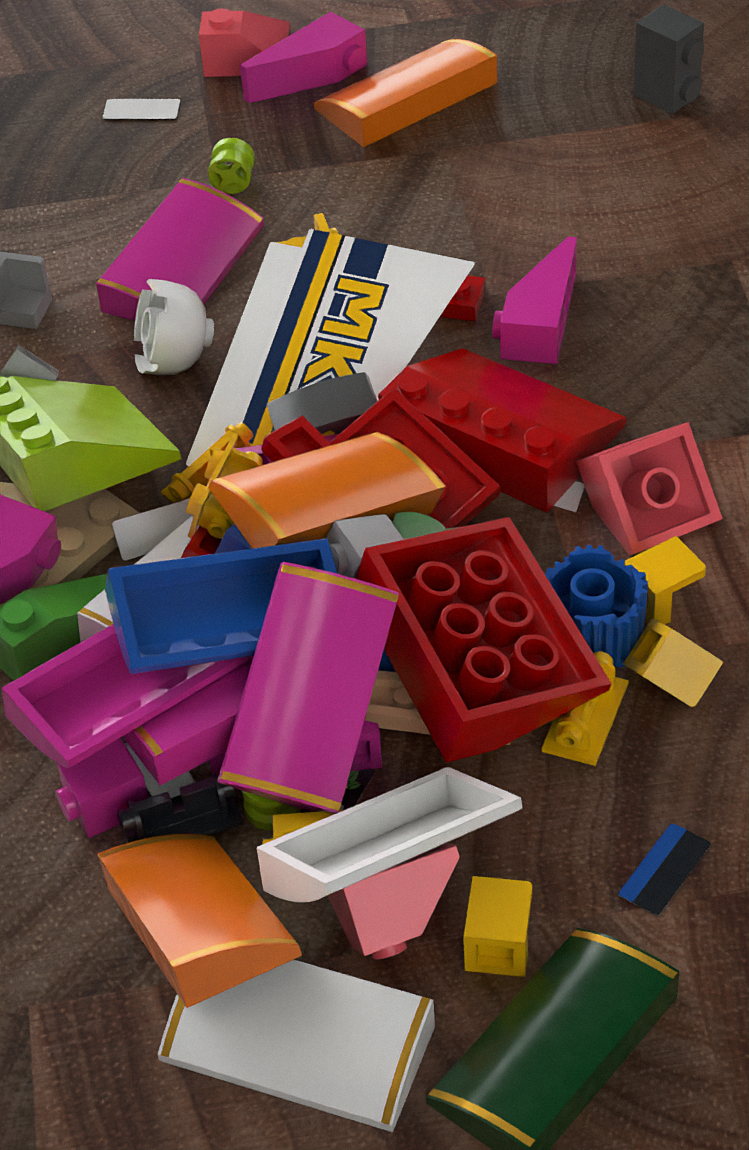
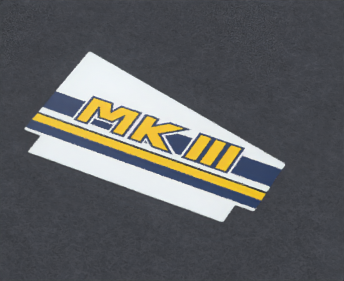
(314, 323)

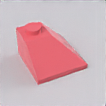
(234, 37)
(650, 488)
(394, 903)

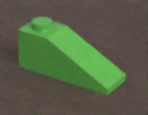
(43, 623)

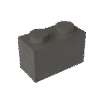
(668, 59)

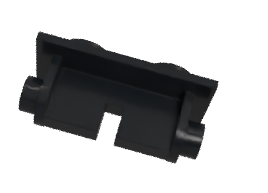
(199, 809)

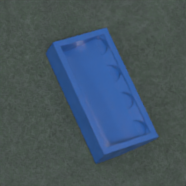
(200, 604)

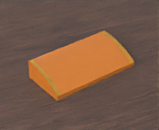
(410, 90)
(308, 492)
(196, 913)

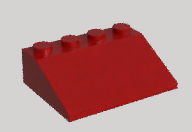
(509, 422)
(480, 636)

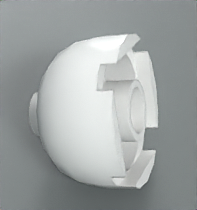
(171, 327)

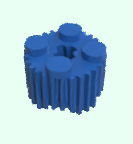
(602, 599)

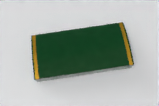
(556, 1043)

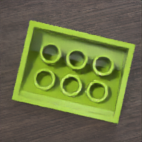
(74, 439)

